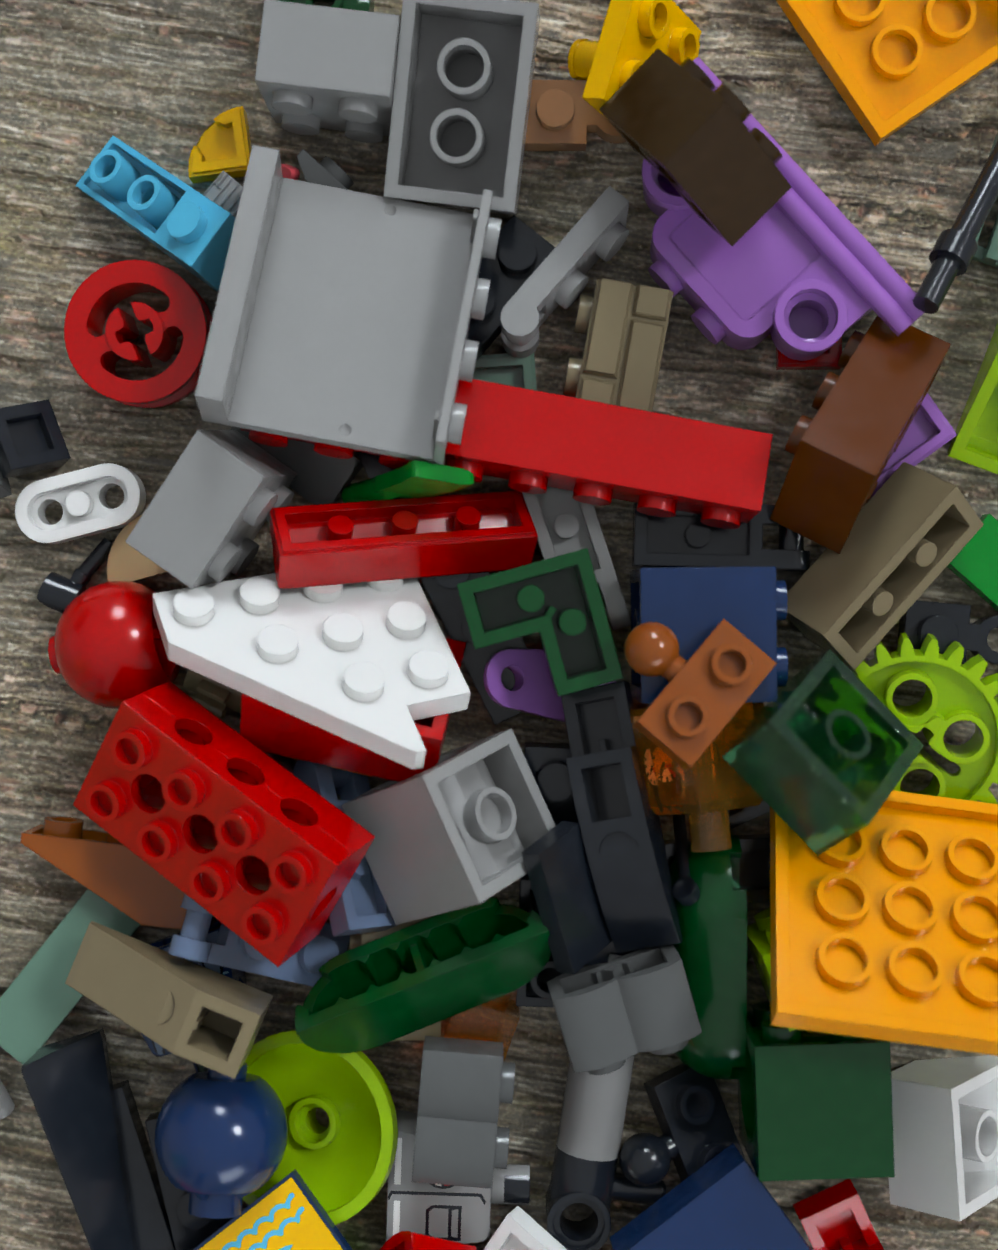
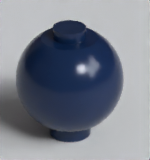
(220, 1139)

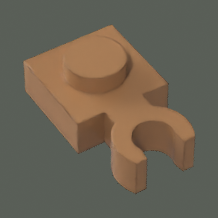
(563, 118)

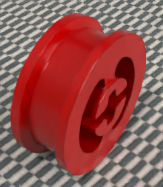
(97, 354)

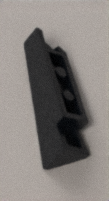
(99, 1144)

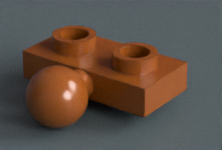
(700, 691)

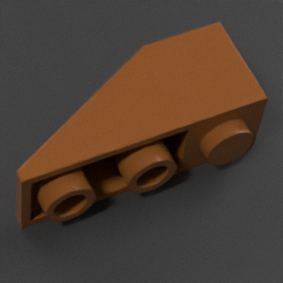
(108, 871)

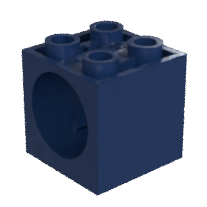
(697, 600)

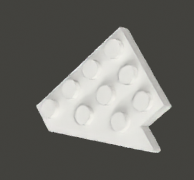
(333, 655)

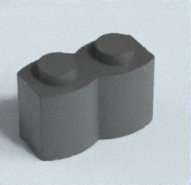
(625, 1009)
(460, 1111)

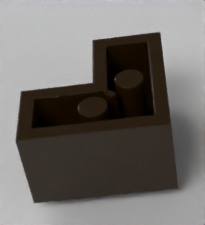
(699, 143)

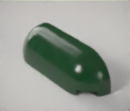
(716, 962)
(422, 976)

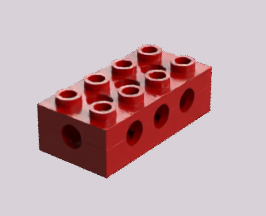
(222, 821)

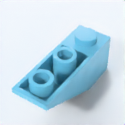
(161, 209)

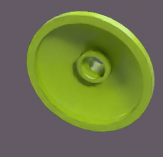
(357, 1151)

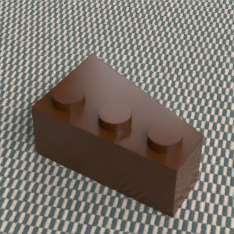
(855, 430)

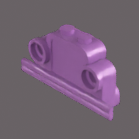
(790, 276)

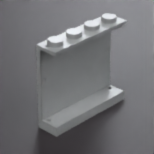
(346, 316)

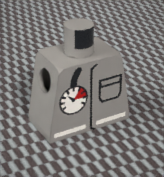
(446, 1210)

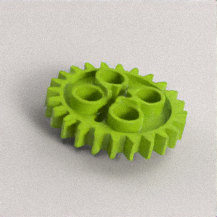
(951, 695)

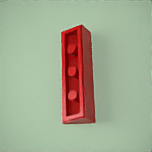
(400, 538)

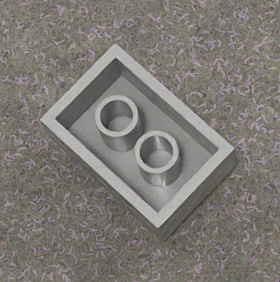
(461, 102)

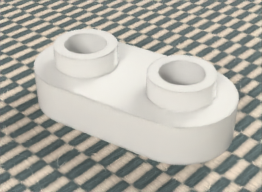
(82, 502)

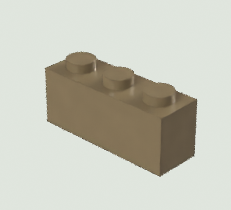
(885, 566)

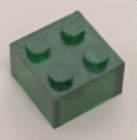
(824, 753)

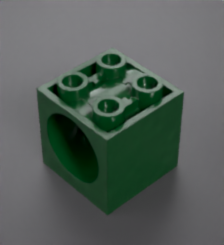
(814, 1103)

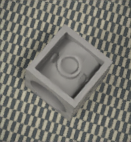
(453, 829)

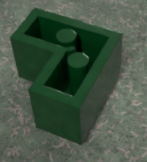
(558, 602)

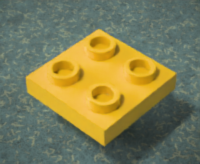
(627, 40)

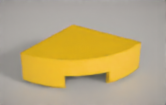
(222, 147)

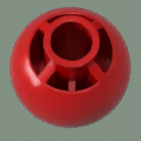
(110, 644)

